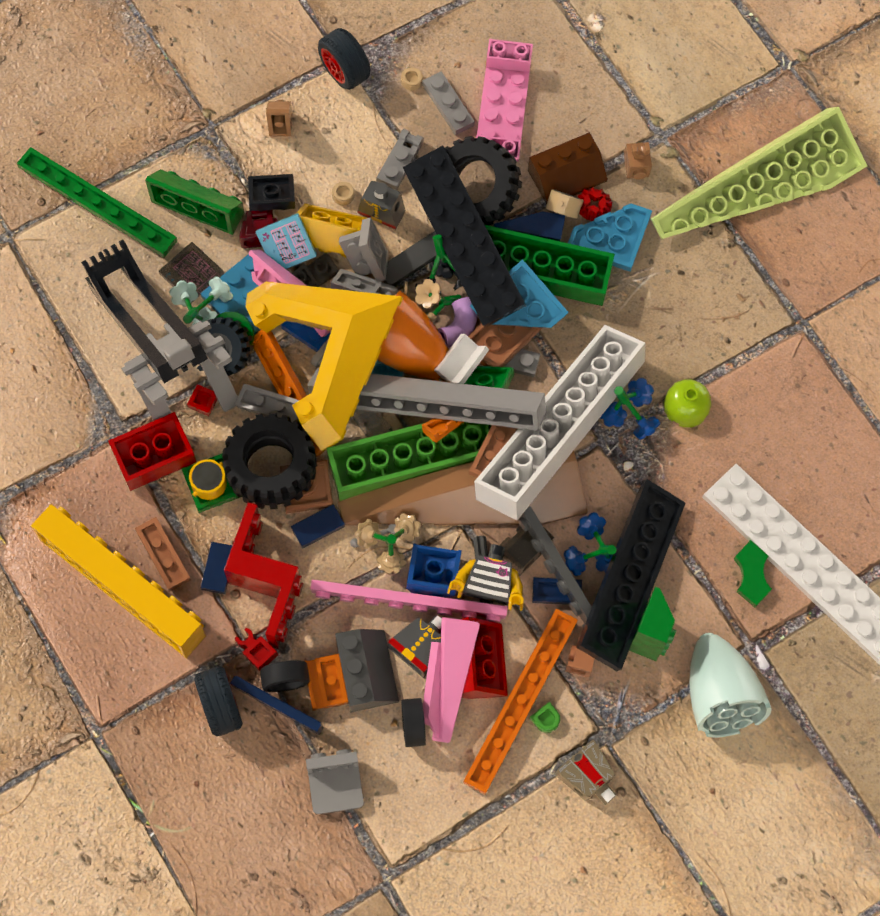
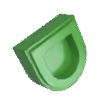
(546, 718)

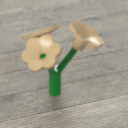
(428, 294)

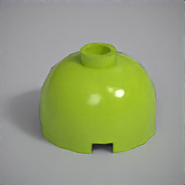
(687, 403)

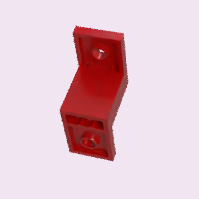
(263, 575)

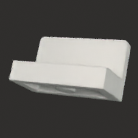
(461, 360)

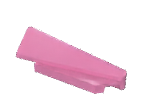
(269, 270)
(447, 675)

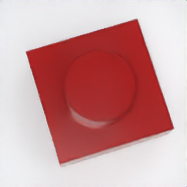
(202, 400)

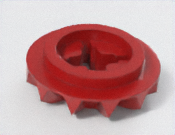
(591, 212)

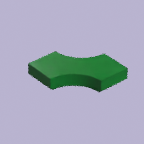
(751, 563)

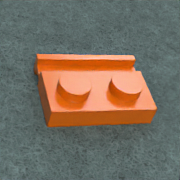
(326, 682)

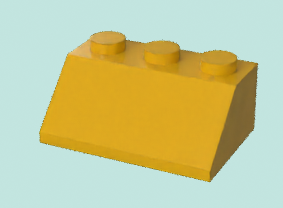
(327, 225)

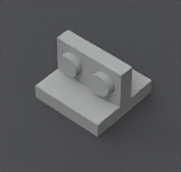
(366, 251)

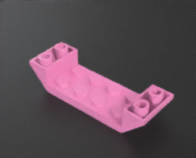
(505, 93)

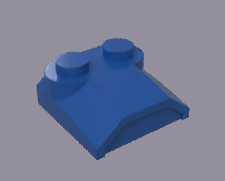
(432, 570)

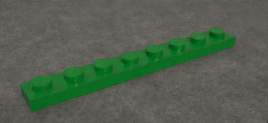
(97, 202)

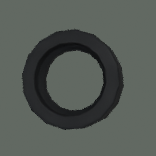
(284, 676)
(413, 722)

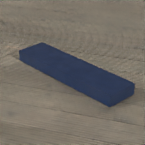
(277, 705)

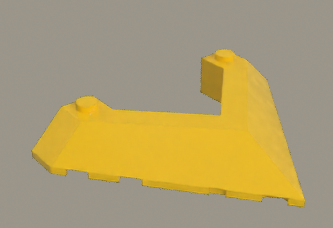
(357, 330)

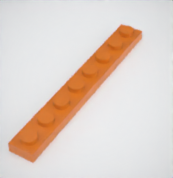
(520, 702)

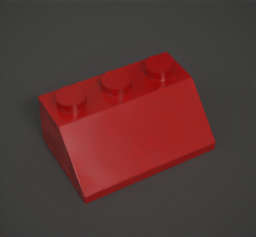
(152, 451)
(487, 666)

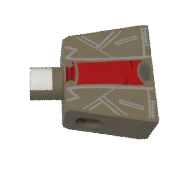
(588, 774)

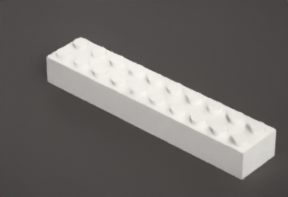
(571, 411)

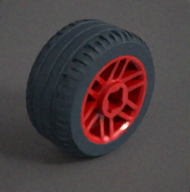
(344, 58)
(218, 701)

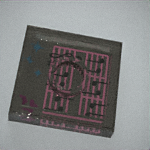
(191, 266)

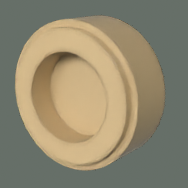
(411, 79)
(343, 193)

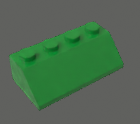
(195, 201)

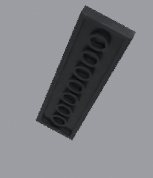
(464, 236)
(631, 575)

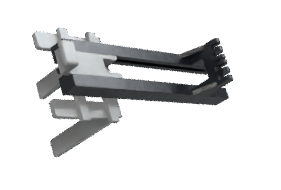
(170, 352)

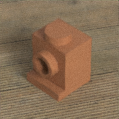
(581, 664)

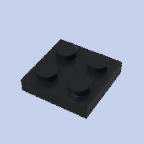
(271, 192)

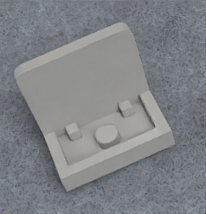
(334, 782)

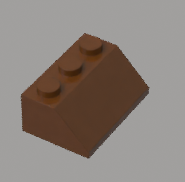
(568, 167)

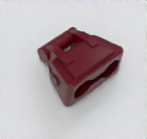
(248, 234)

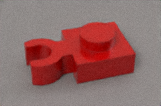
(257, 651)

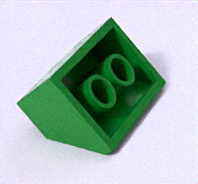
(655, 628)

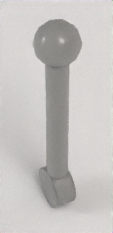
(390, 529)

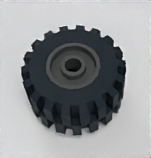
(236, 342)

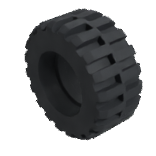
(505, 172)
(259, 434)

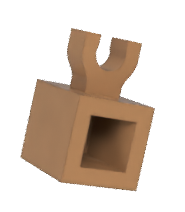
(637, 160)

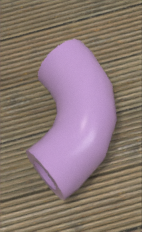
(463, 322)

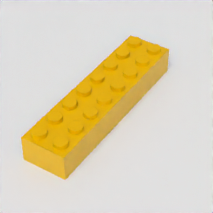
(119, 581)

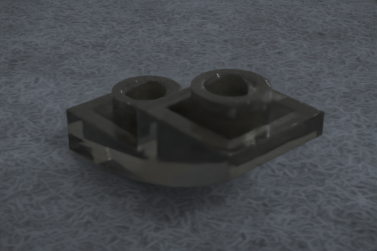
(317, 272)

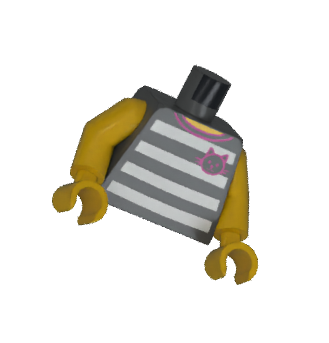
(490, 579)

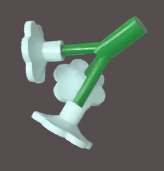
(186, 292)

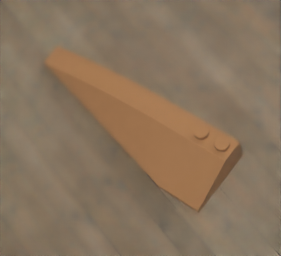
(450, 499)

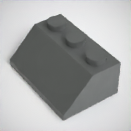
(366, 669)

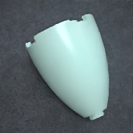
(724, 689)

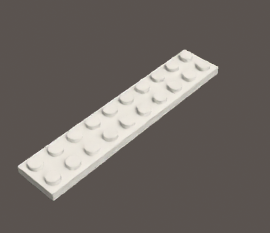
(799, 557)

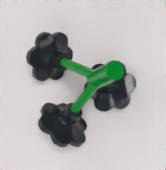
(441, 265)

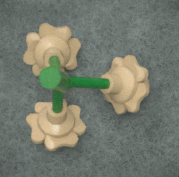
(390, 560)

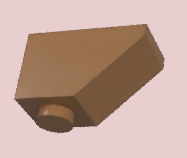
(279, 118)

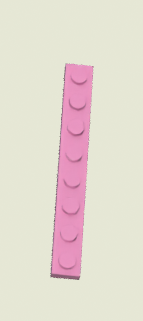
(398, 599)

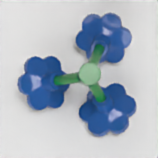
(640, 394)
(590, 527)

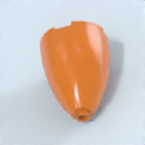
(413, 342)

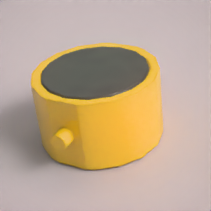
(208, 479)

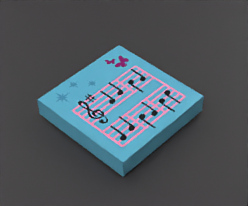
(287, 241)

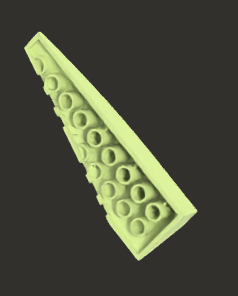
(792, 166)

